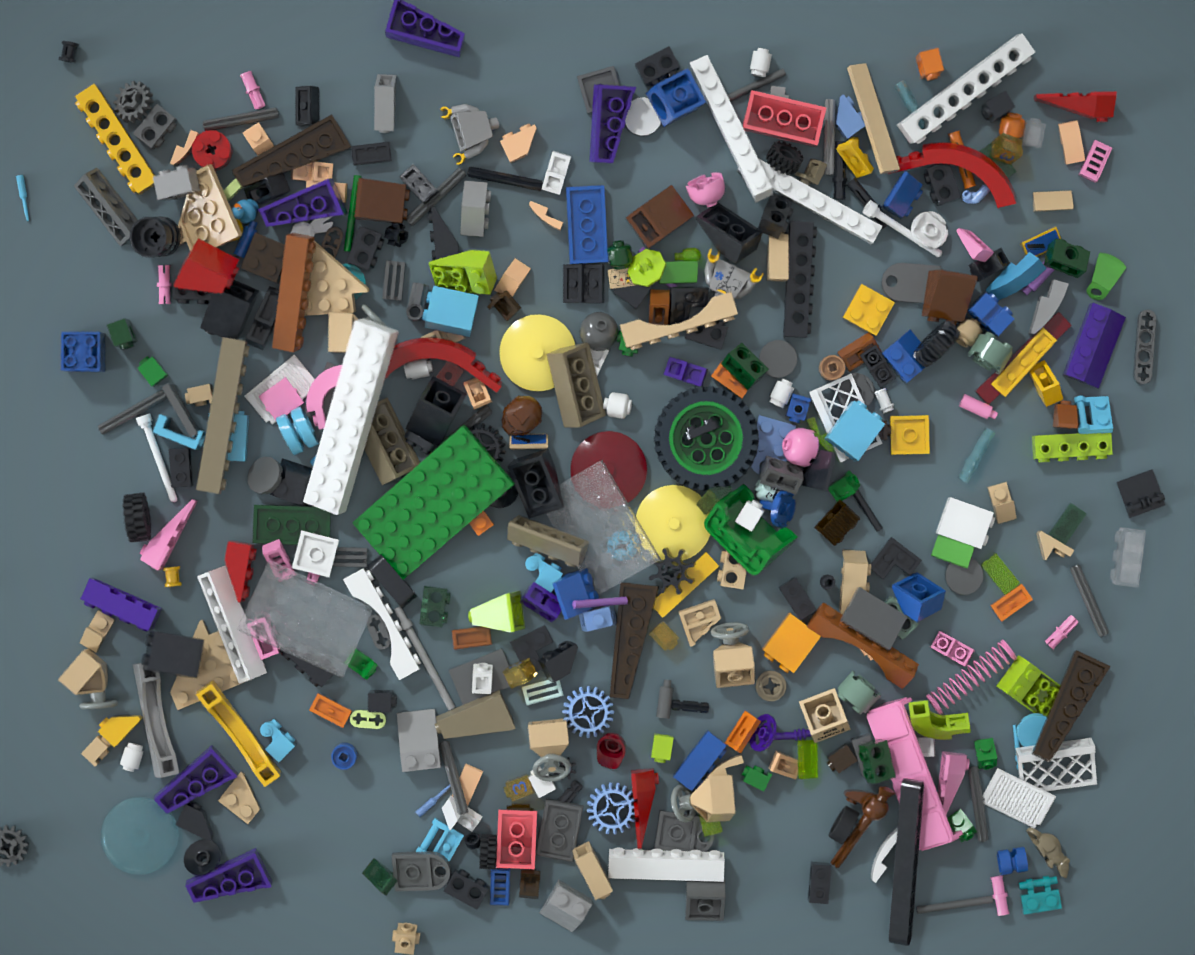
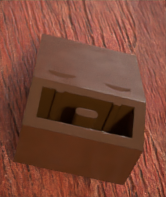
(659, 217)

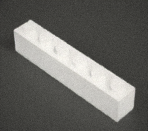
(227, 616)
(666, 865)

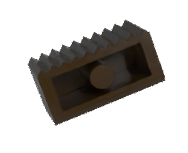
(837, 523)

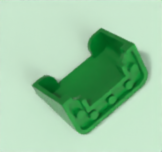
(750, 548)

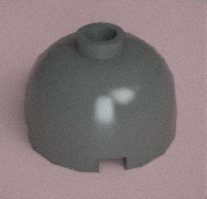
(599, 331)

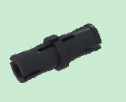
(830, 585)

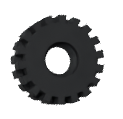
(137, 517)

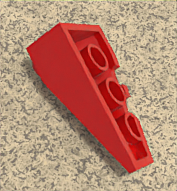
(1092, 106)
(643, 790)

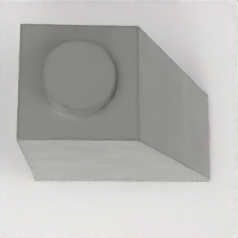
(385, 103)

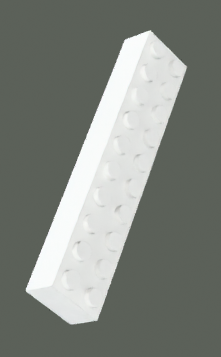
(350, 416)

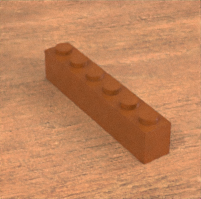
(293, 292)

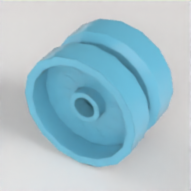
(296, 431)

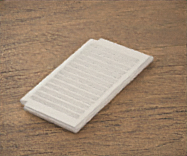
(296, 375)
(1017, 798)

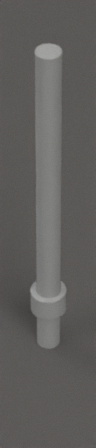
(406, 625)

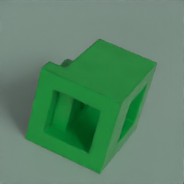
(756, 777)

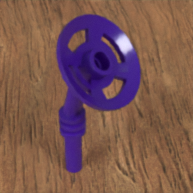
(770, 735)

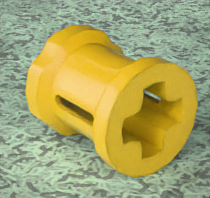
(172, 576)

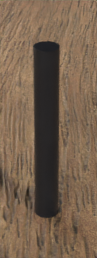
(867, 510)

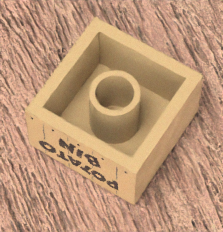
(824, 715)

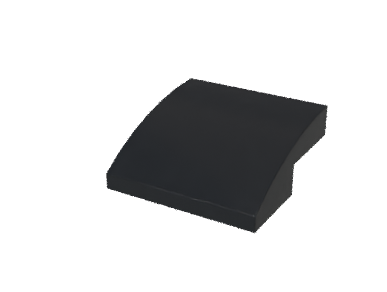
(583, 283)

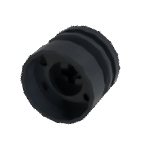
(146, 240)

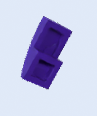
(685, 371)

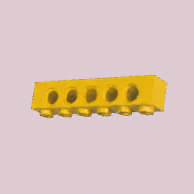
(93, 95)

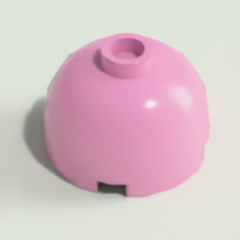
(706, 190)
(800, 446)

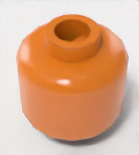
(1012, 124)

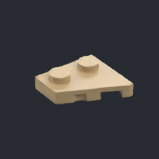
(699, 619)
(240, 799)

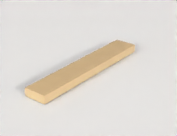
(873, 118)

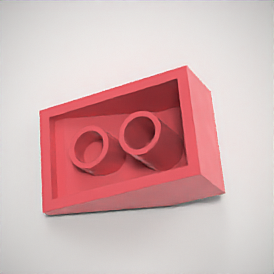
(516, 839)

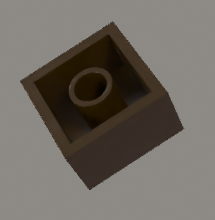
(264, 258)

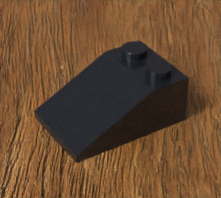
(729, 232)
(820, 471)
(537, 483)

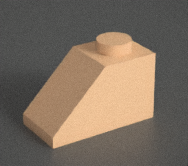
(258, 139)

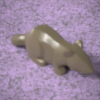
(1050, 847)

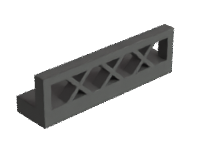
(110, 204)

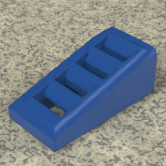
(505, 876)

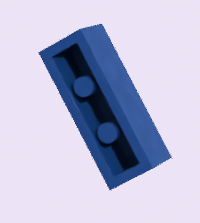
(700, 761)

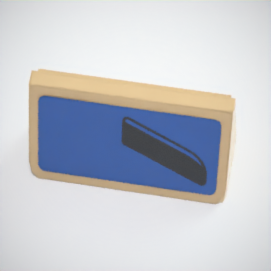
(529, 441)

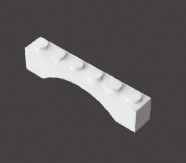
(402, 659)

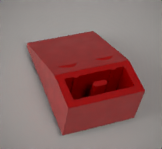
(238, 563)

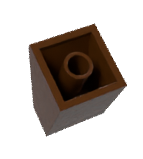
(381, 201)
(948, 296)

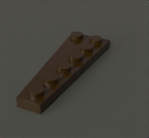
(305, 147)
(630, 635)
(1075, 691)

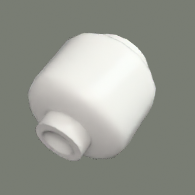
(618, 405)

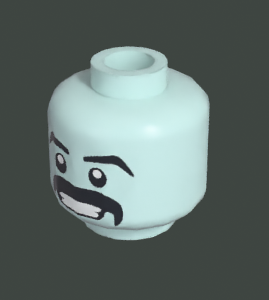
(765, 492)

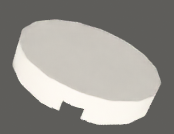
(642, 117)
(929, 230)

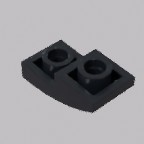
(877, 366)

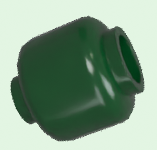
(620, 255)

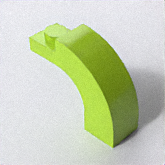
(936, 725)

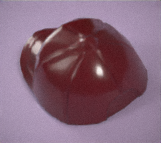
(611, 750)

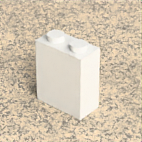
(965, 523)

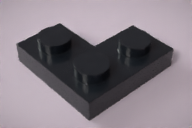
(682, 298)
(893, 554)
(528, 644)

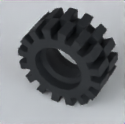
(784, 158)
(488, 851)

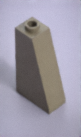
(477, 717)

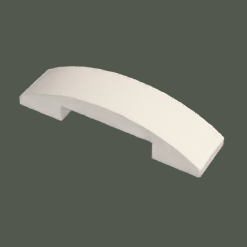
(878, 867)

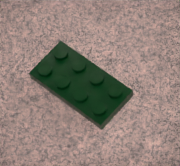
(287, 522)

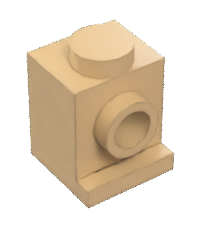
(199, 395)
(96, 750)

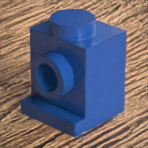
(796, 400)

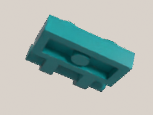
(1040, 901)

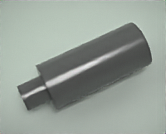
(665, 700)

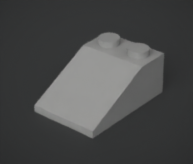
(418, 740)

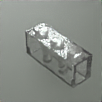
(1128, 557)

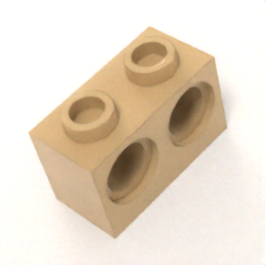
(737, 568)

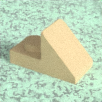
(1002, 503)
(1047, 544)
(97, 631)

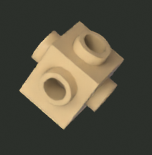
(405, 938)

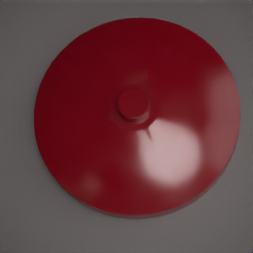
(621, 457)

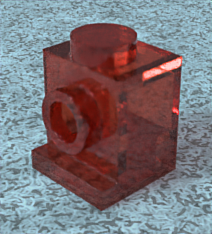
(454, 370)

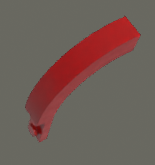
(966, 158)
(445, 350)

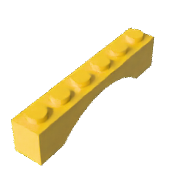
(242, 736)

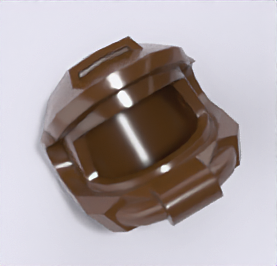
(521, 415)

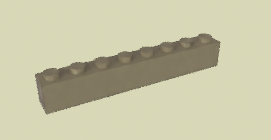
(222, 415)

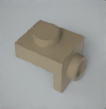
(813, 172)

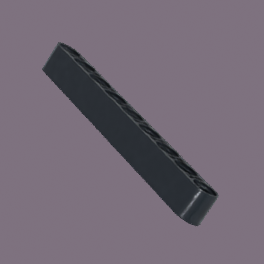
(906, 861)

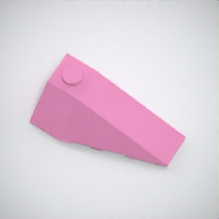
(161, 546)
(950, 776)

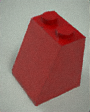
(207, 269)

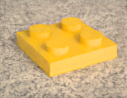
(868, 309)
(909, 435)

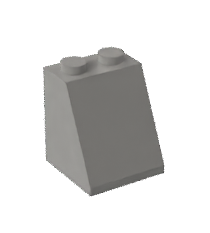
(566, 906)

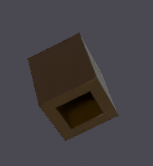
(841, 759)

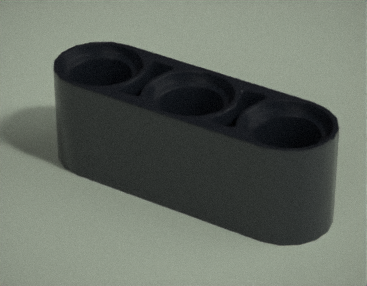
(391, 581)

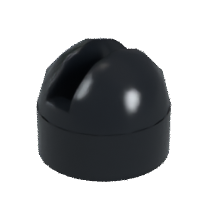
(472, 836)

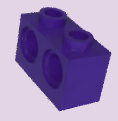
(541, 602)

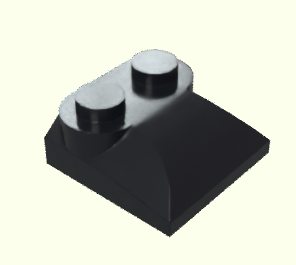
(293, 482)

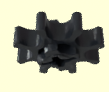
(674, 579)

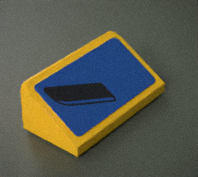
(1038, 244)

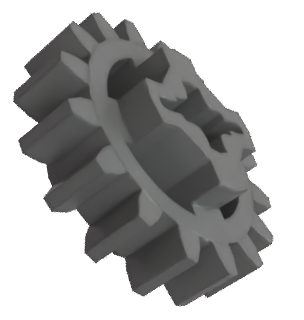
(133, 102)
(11, 852)

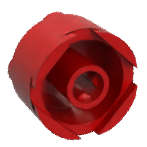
(214, 139)

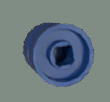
(344, 756)
(1012, 861)

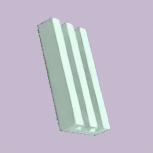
(527, 695)

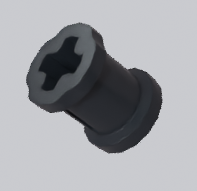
(68, 52)

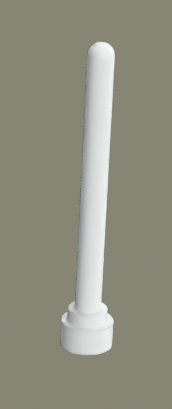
(872, 210)
(145, 422)

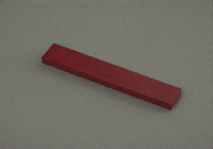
(1055, 326)

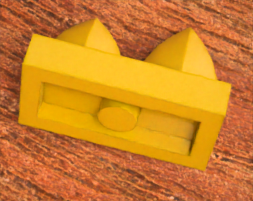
(855, 158)

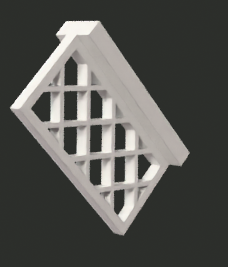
(825, 414)
(1067, 749)

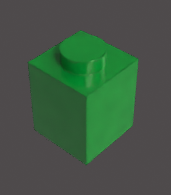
(152, 370)

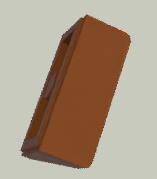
(852, 352)

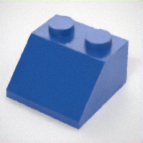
(902, 195)
(901, 358)
(574, 587)
(918, 596)

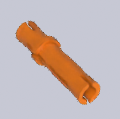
(968, 182)

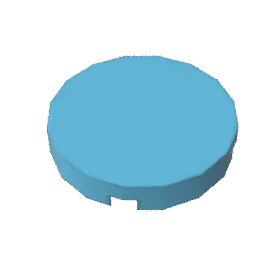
(1030, 728)

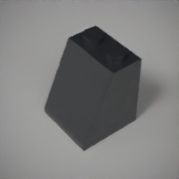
(229, 310)
(435, 411)
(172, 654)

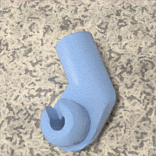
(975, 197)

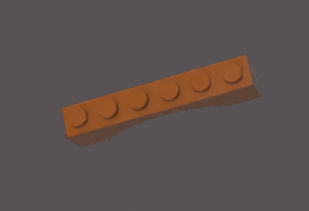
(895, 665)

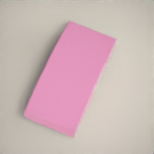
(952, 648)

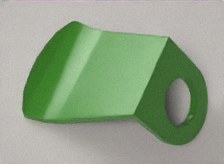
(1106, 273)

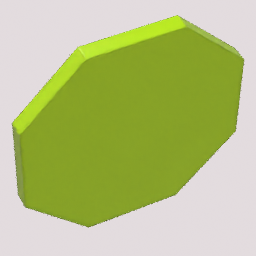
(647, 267)

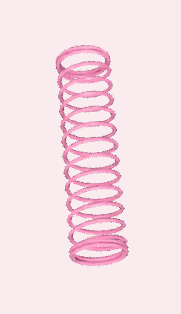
(932, 700)

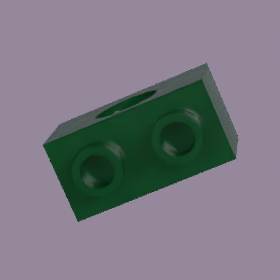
(1074, 265)
(122, 334)

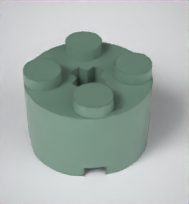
(990, 352)
(858, 692)

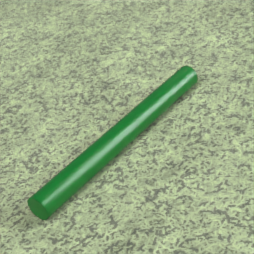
(351, 216)

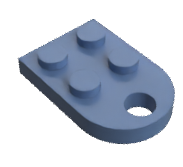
(770, 440)

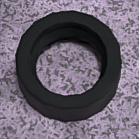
(843, 824)

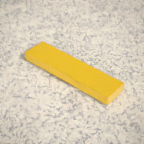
(1023, 362)
(669, 599)

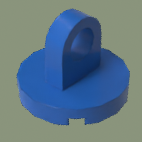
(781, 508)

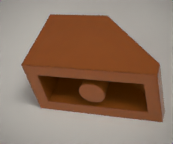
(659, 307)
(1065, 415)

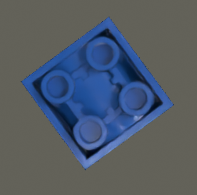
(675, 97)
(83, 351)

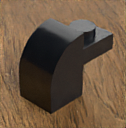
(993, 264)

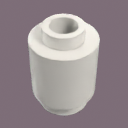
(760, 62)
(418, 369)
(781, 393)
(131, 756)

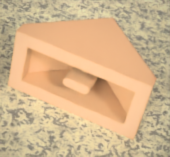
(512, 277)
(477, 393)
(784, 765)

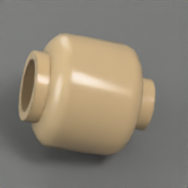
(969, 332)

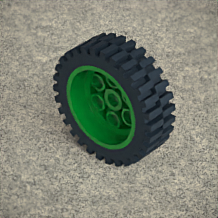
(705, 404)

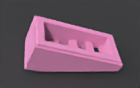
(1088, 175)
(976, 247)
(276, 549)

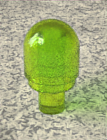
(688, 254)

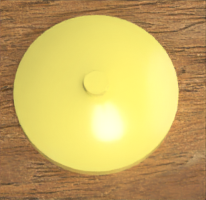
(525, 350)
(673, 521)

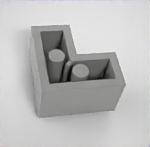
(176, 183)
(475, 208)

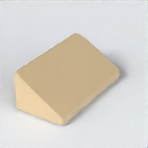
(1052, 201)

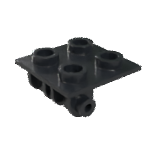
(1141, 493)

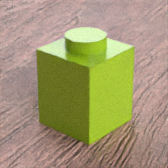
(662, 747)

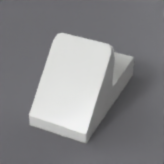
(468, 820)

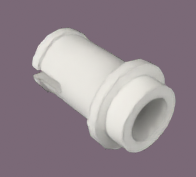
(884, 401)

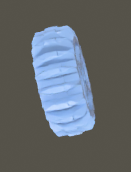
(593, 727)
(603, 812)

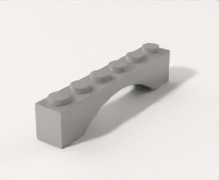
(159, 743)

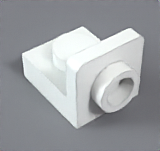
(482, 678)

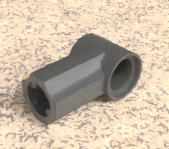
(417, 300)

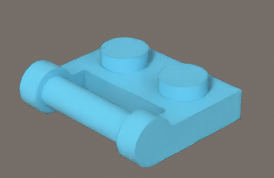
(1099, 412)
(448, 842)

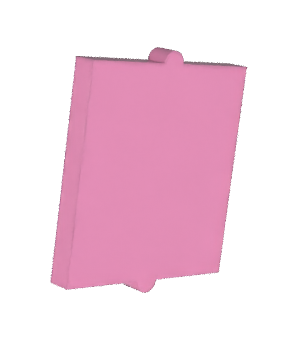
(281, 398)

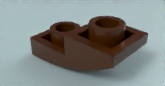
(856, 795)

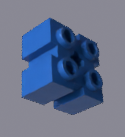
(990, 314)

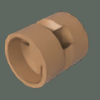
(831, 367)

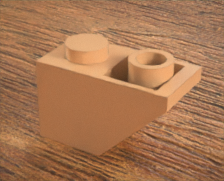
(518, 145)

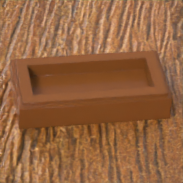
(471, 637)

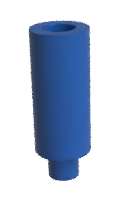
(245, 240)

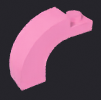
(320, 387)

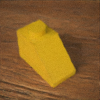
(1046, 383)
(118, 727)

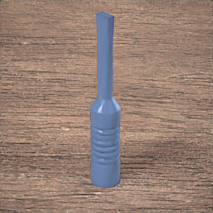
(431, 802)

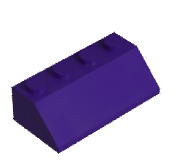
(1094, 345)

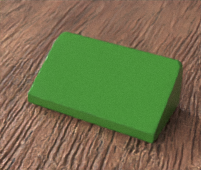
(680, 272)
(952, 551)

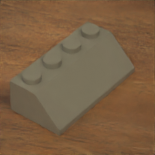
(576, 385)
(387, 445)
(547, 540)

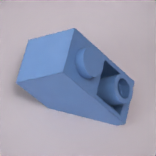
(847, 119)

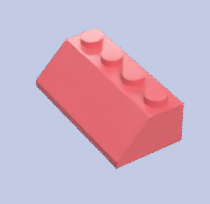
(784, 118)

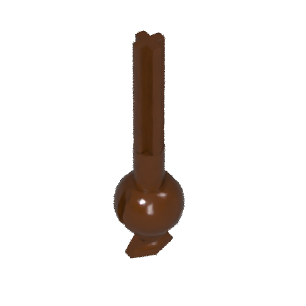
(874, 809)

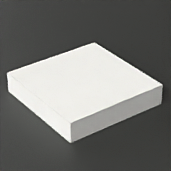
(315, 554)

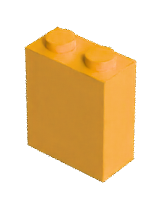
(790, 643)

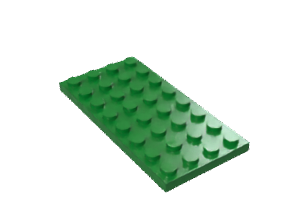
(433, 502)

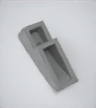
(1048, 305)

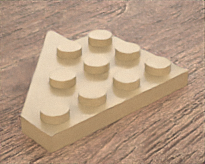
(207, 213)
(331, 286)
(213, 666)

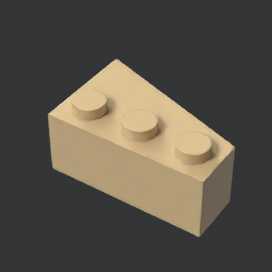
(854, 575)

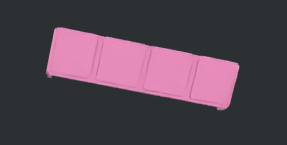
(892, 724)

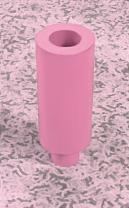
(977, 407)

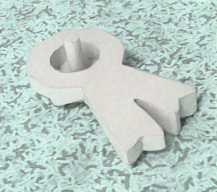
(312, 228)

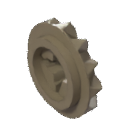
(778, 691)

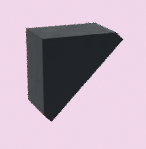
(632, 294)

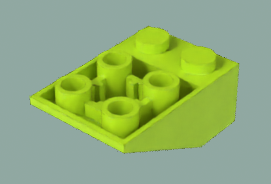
(465, 272)
(1029, 686)

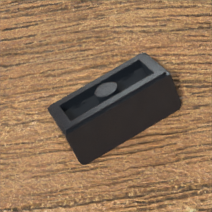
(306, 105)

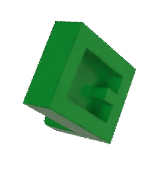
(844, 486)

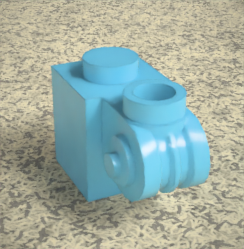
(548, 572)
(281, 742)

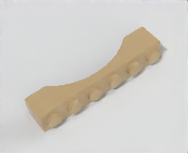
(639, 332)

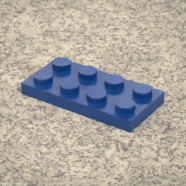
(587, 224)

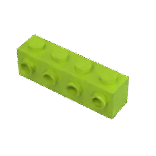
(1071, 445)

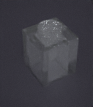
(1033, 133)

